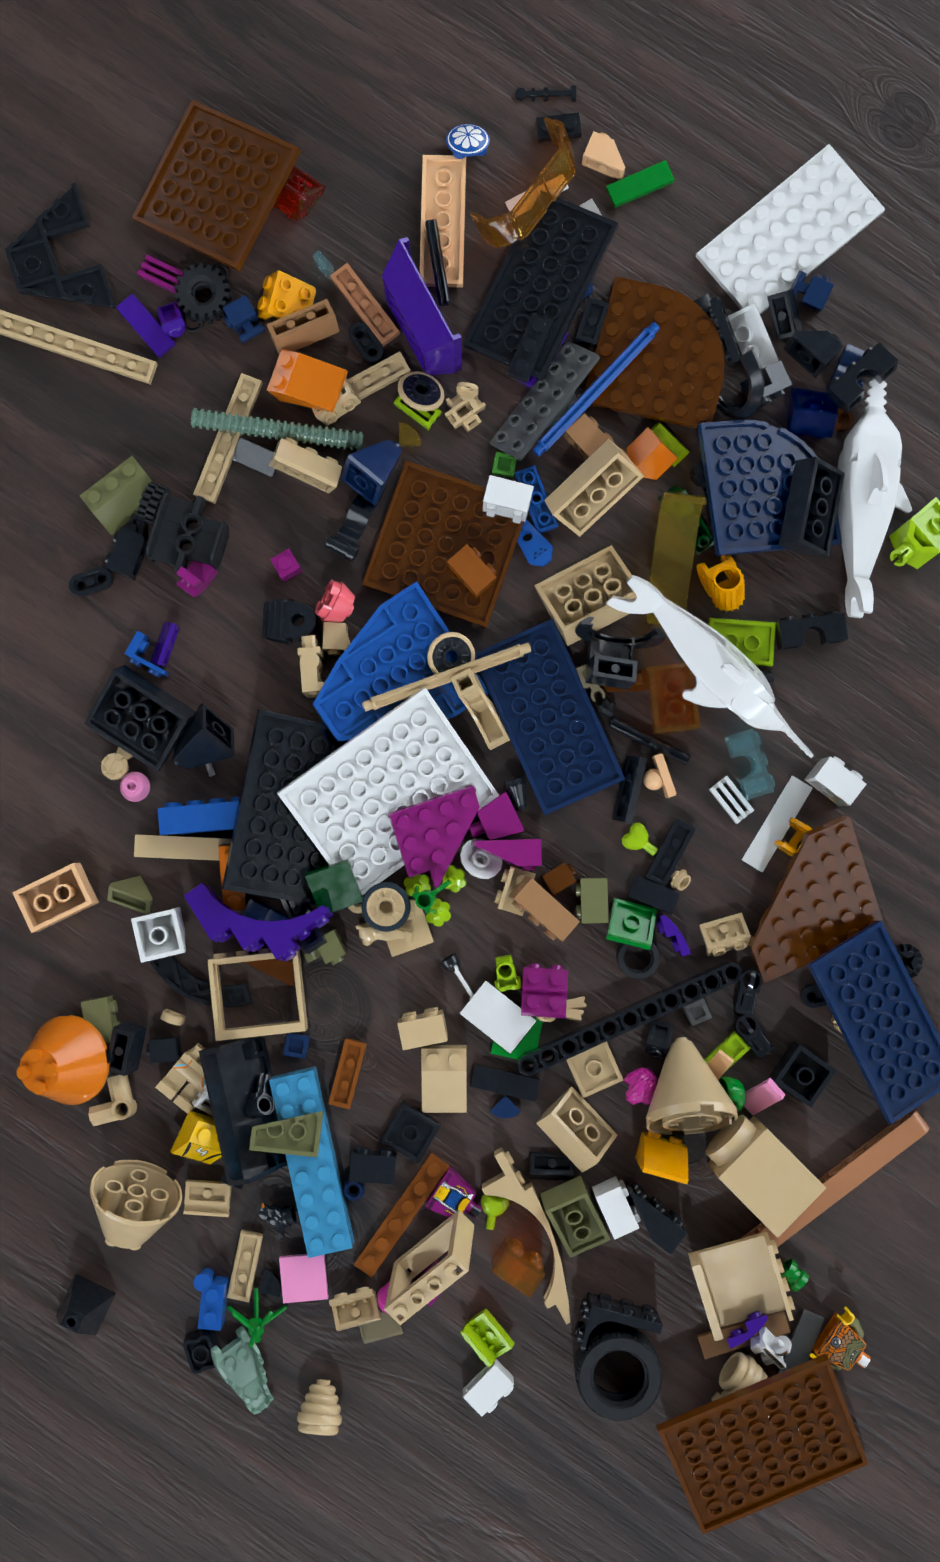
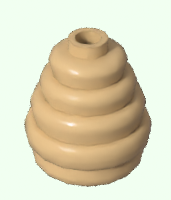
(740, 1372)
(320, 1410)

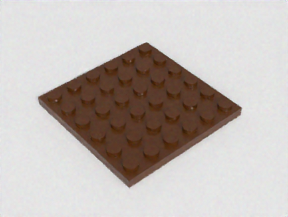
(216, 184)
(427, 526)

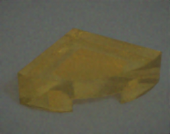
(408, 436)

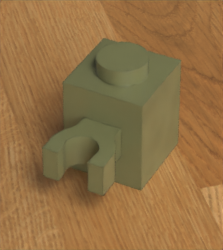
(331, 951)

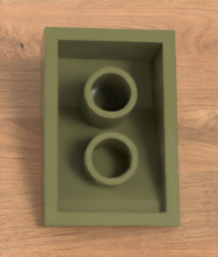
(574, 1216)

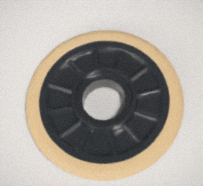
(424, 402)
(445, 643)

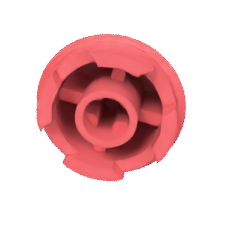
(335, 603)

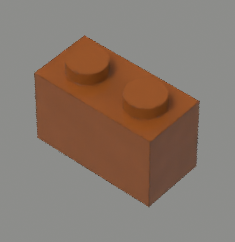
(472, 570)

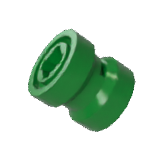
(795, 1277)

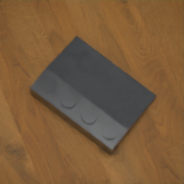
(139, 717)

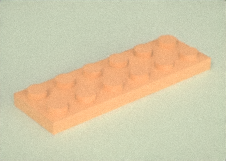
(445, 201)

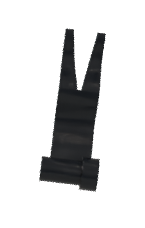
(351, 530)

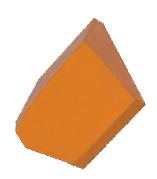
(650, 454)

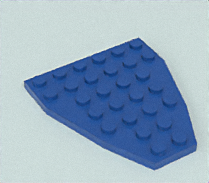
(381, 658)

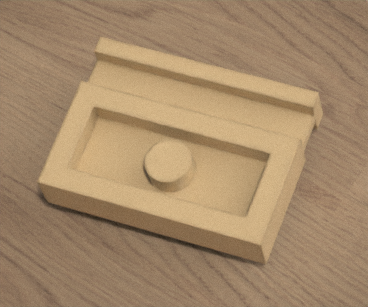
(207, 1198)

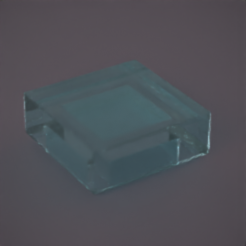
(323, 264)

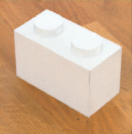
(488, 1387)

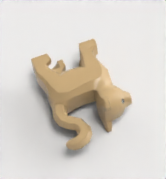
(370, 934)

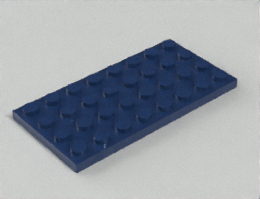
(550, 719)
(881, 1019)

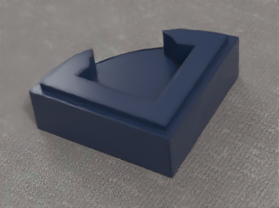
(505, 1108)

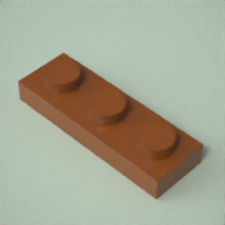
(347, 1073)

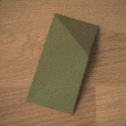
(131, 894)

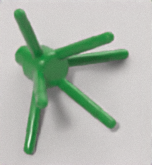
(256, 1324)

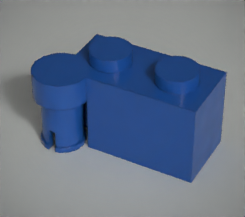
(213, 1299)

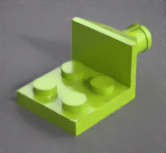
(918, 538)

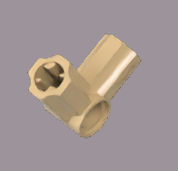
(111, 1111)

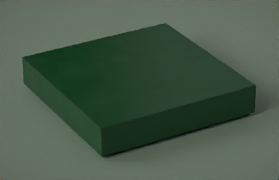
(334, 886)

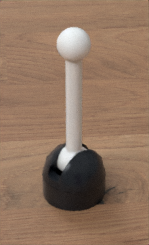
(452, 964)

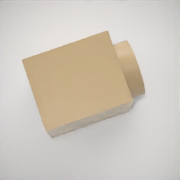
(762, 1173)

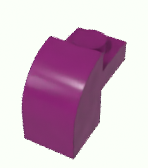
(196, 577)

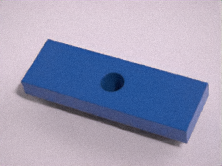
(539, 511)

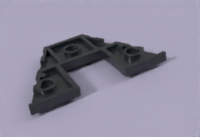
(35, 265)

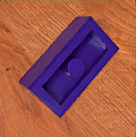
(164, 644)

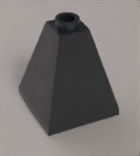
(204, 740)
(84, 1306)

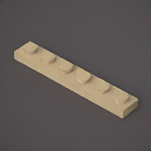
(226, 443)

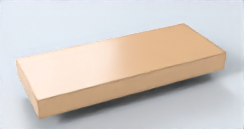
(720, 1063)

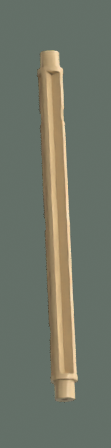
(444, 677)

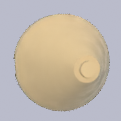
(688, 1095)

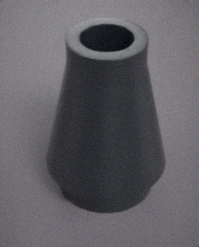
(516, 791)

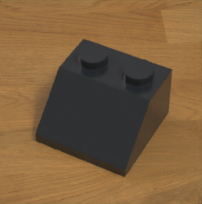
(813, 349)

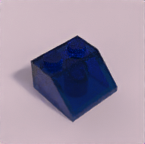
(811, 413)

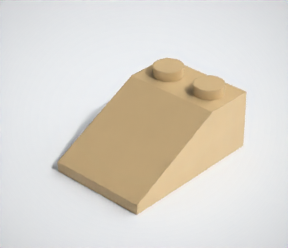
(444, 1079)

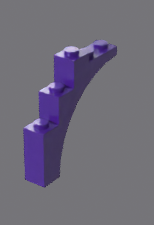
(279, 936)

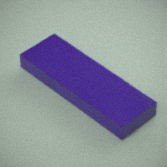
(145, 325)

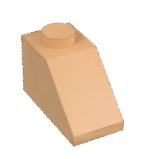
(603, 156)

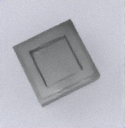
(697, 1012)

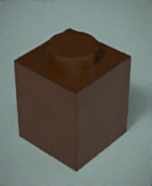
(559, 877)

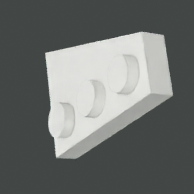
(752, 334)

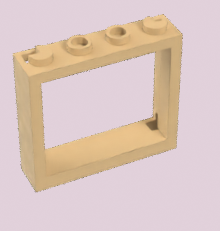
(255, 1030)
(452, 1236)

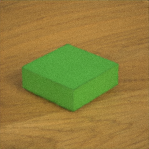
(504, 465)

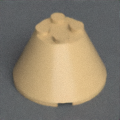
(133, 1201)

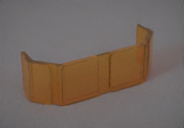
(532, 206)

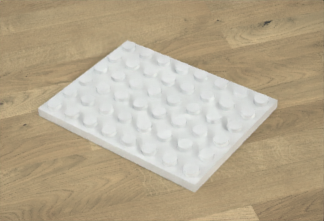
(385, 768)

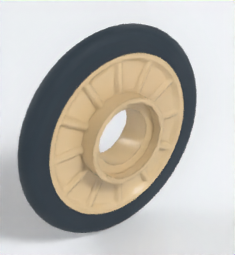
(400, 906)

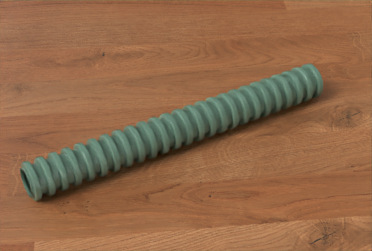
(276, 429)

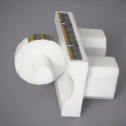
(771, 1347)

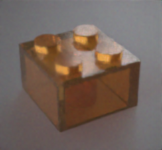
(518, 1266)

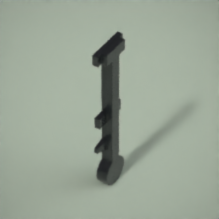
(521, 93)

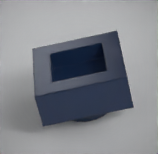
(296, 1045)

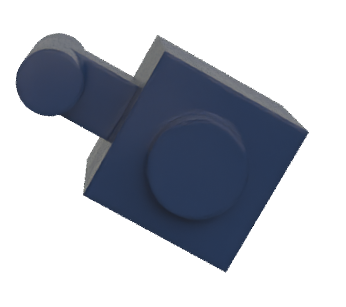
(815, 292)
(242, 317)

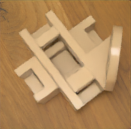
(467, 415)

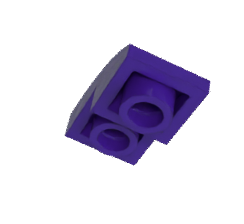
(669, 929)
(753, 1323)

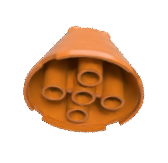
(65, 1061)

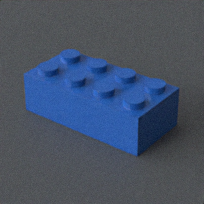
(197, 816)

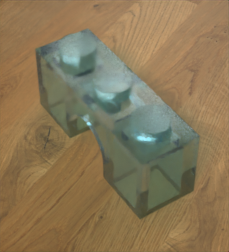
(747, 745)

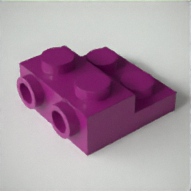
(544, 991)

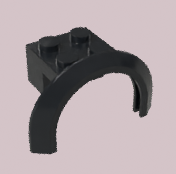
(758, 388)
(611, 657)

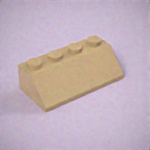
(593, 488)

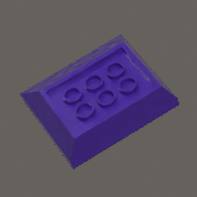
(418, 314)

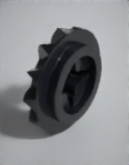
(916, 961)

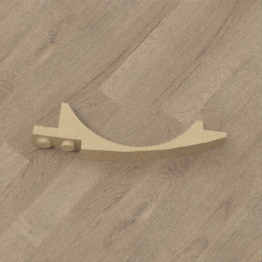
(510, 1186)

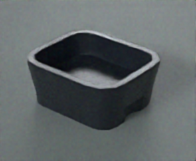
(197, 1349)

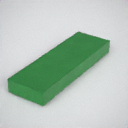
(640, 184)

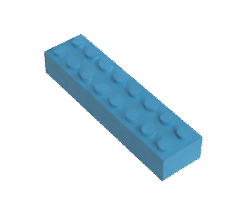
(314, 1179)

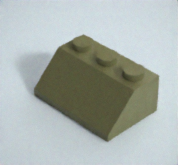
(117, 495)

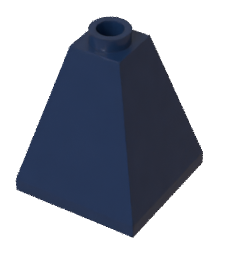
(371, 469)

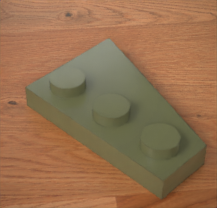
(289, 1136)

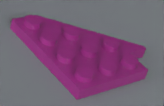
(433, 831)

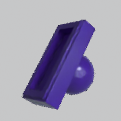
(171, 319)

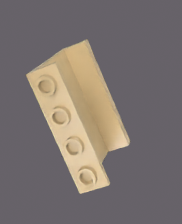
(740, 1280)

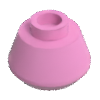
(132, 792)

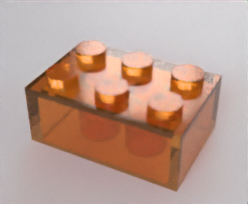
(667, 706)

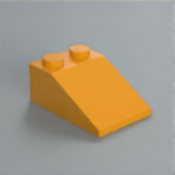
(663, 1156)

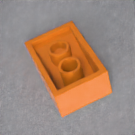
(306, 381)

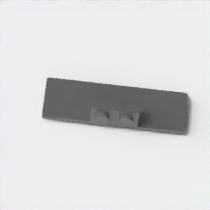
(545, 401)

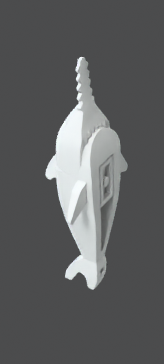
(868, 496)
(721, 669)

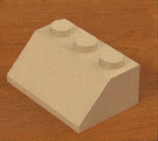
(306, 465)
(577, 1129)

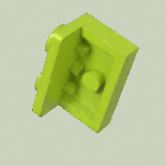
(486, 1337)

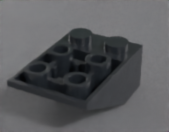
(663, 1226)

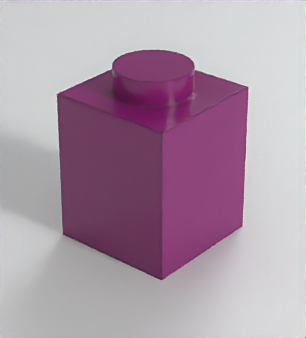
(286, 565)

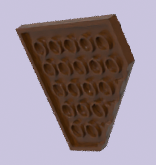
(817, 903)

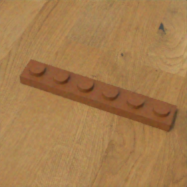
(401, 1214)

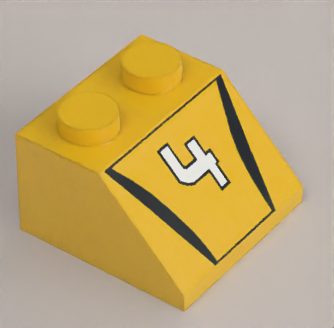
(198, 1139)

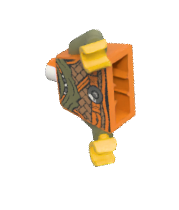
(842, 1342)

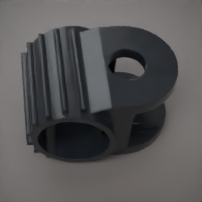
(280, 618)

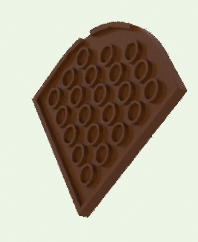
(677, 371)

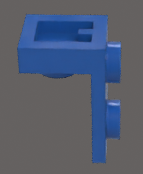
(137, 646)

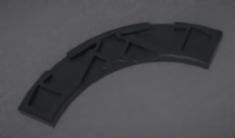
(196, 988)

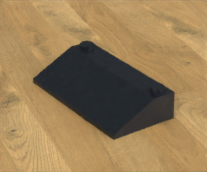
(230, 1080)

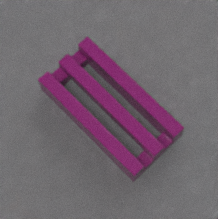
(146, 266)

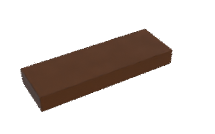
(275, 968)

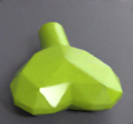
(638, 839)
(493, 1207)

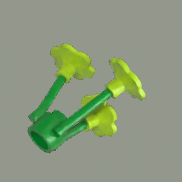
(425, 899)

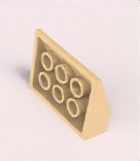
(584, 592)

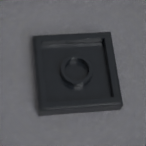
(410, 1132)

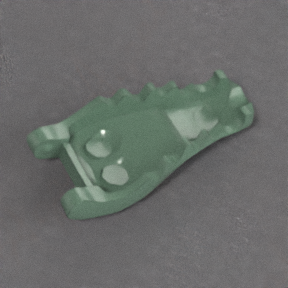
(243, 1371)

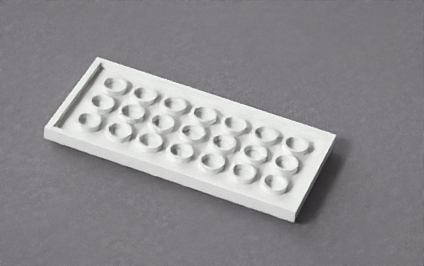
(790, 230)

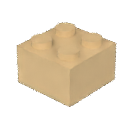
(422, 1028)

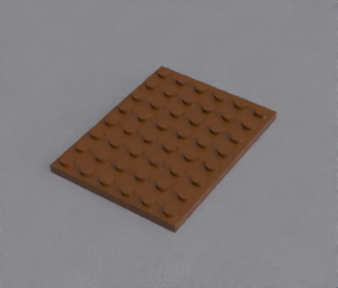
(763, 1444)

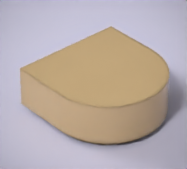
(172, 1017)

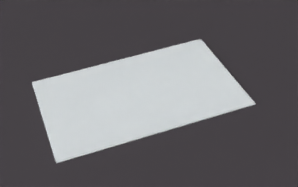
(497, 1017)

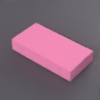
(763, 1096)

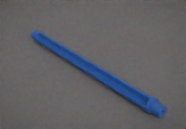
(596, 389)

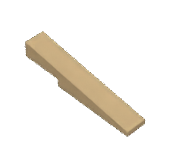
(178, 847)

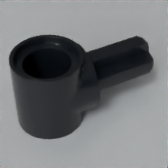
(260, 1097)

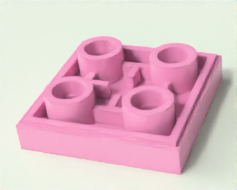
(303, 1278)

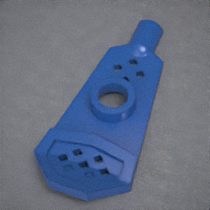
(534, 545)

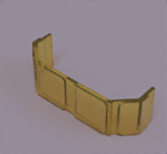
(675, 547)

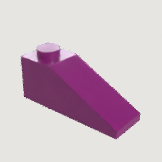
(515, 852)

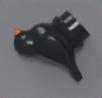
(278, 1217)

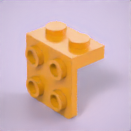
(284, 296)

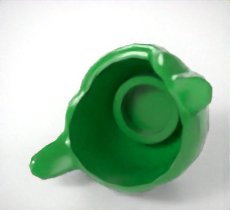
(735, 1091)

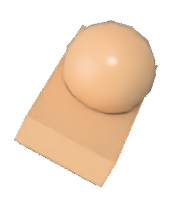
(659, 777)

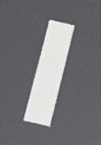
(777, 823)

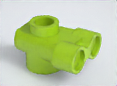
(506, 978)

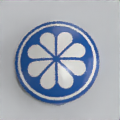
(467, 141)

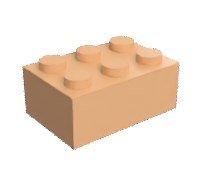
(55, 897)

